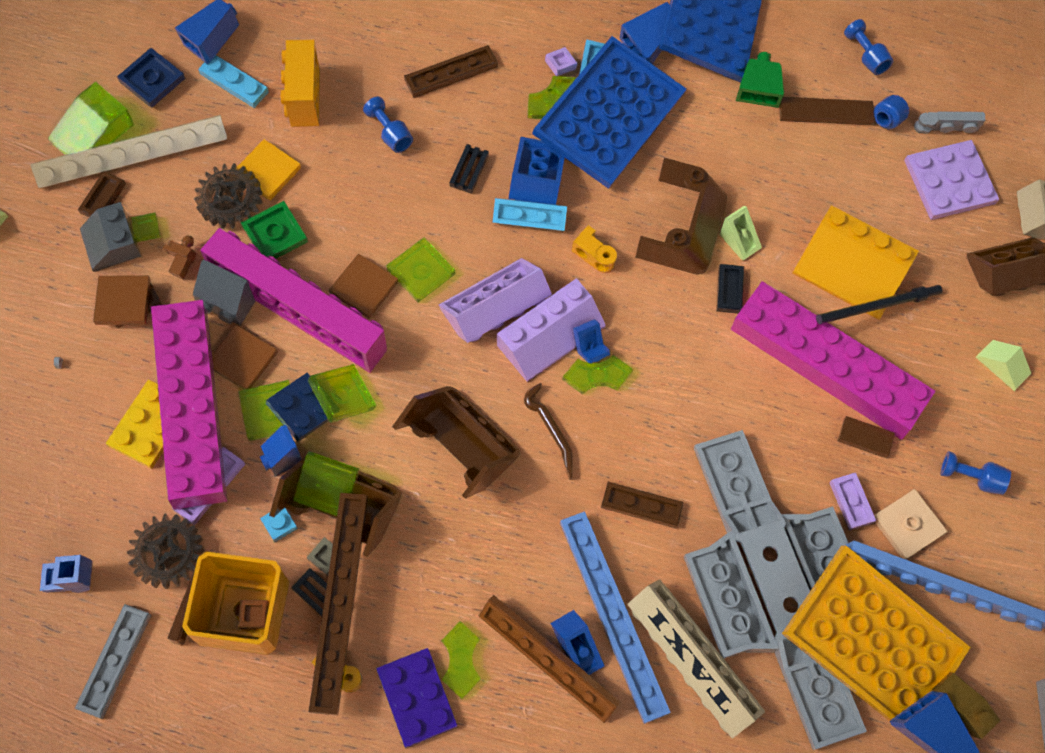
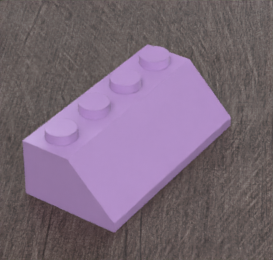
(496, 300)
(547, 330)

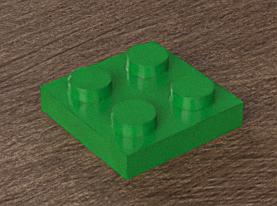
(274, 231)

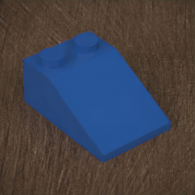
(536, 172)

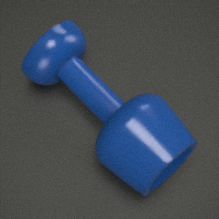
(876, 56)
(395, 133)
(991, 477)

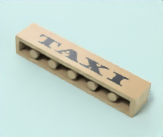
(696, 658)

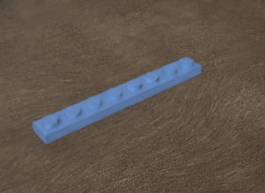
(957, 589)
(615, 618)

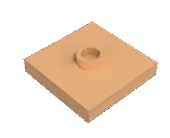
(909, 524)

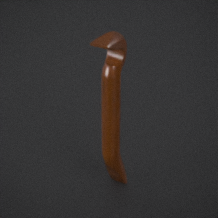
(551, 426)

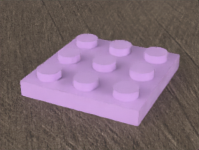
(951, 179)

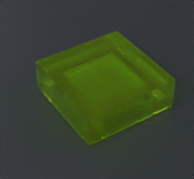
(146, 227)

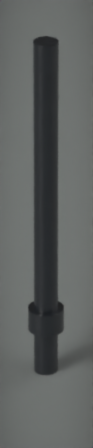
(916, 294)

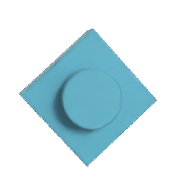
(279, 525)

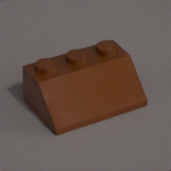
(1009, 266)

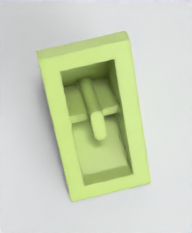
(740, 233)
(1006, 362)

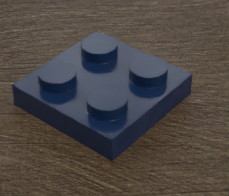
(151, 77)
(298, 408)

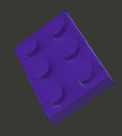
(416, 698)

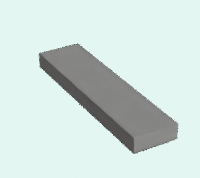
(113, 661)

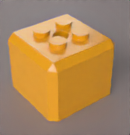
(217, 591)

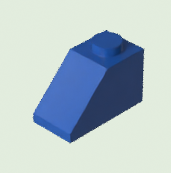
(280, 452)
(577, 642)

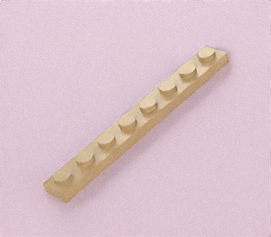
(128, 151)

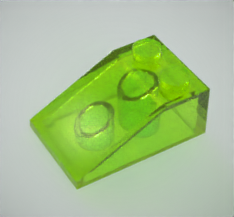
(91, 121)

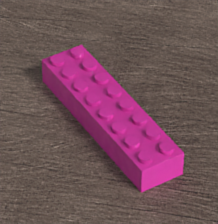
(299, 301)
(832, 360)
(188, 405)

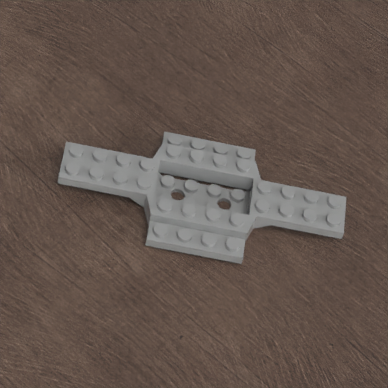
(729, 598)

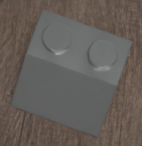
(109, 237)
(223, 293)

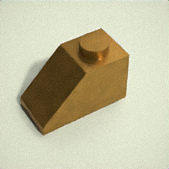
(969, 704)

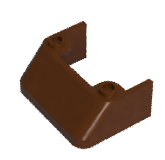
(689, 249)
(463, 433)
(381, 504)

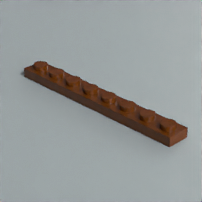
(338, 605)

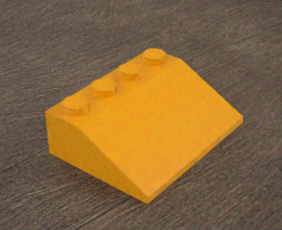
(854, 260)

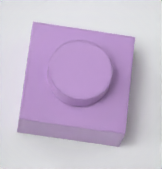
(560, 61)

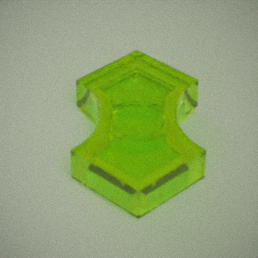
(543, 101)
(586, 375)
(461, 675)

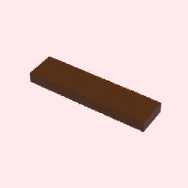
(451, 71)
(826, 110)

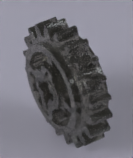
(224, 208)
(163, 561)

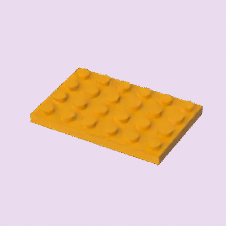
(873, 636)

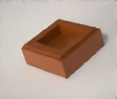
(253, 614)

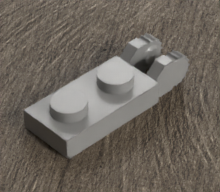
(950, 121)

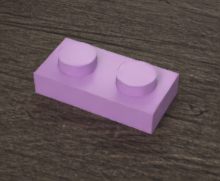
(852, 501)

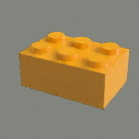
(301, 83)

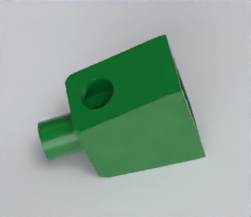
(762, 82)

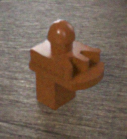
(183, 256)

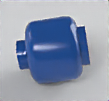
(891, 112)

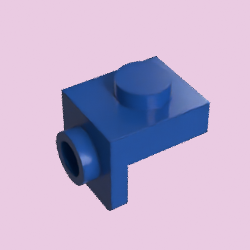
(590, 341)

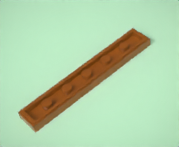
(549, 659)

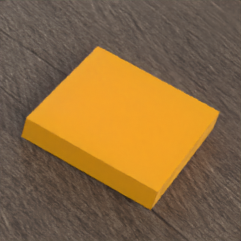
(270, 167)

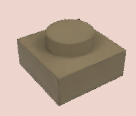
(321, 555)

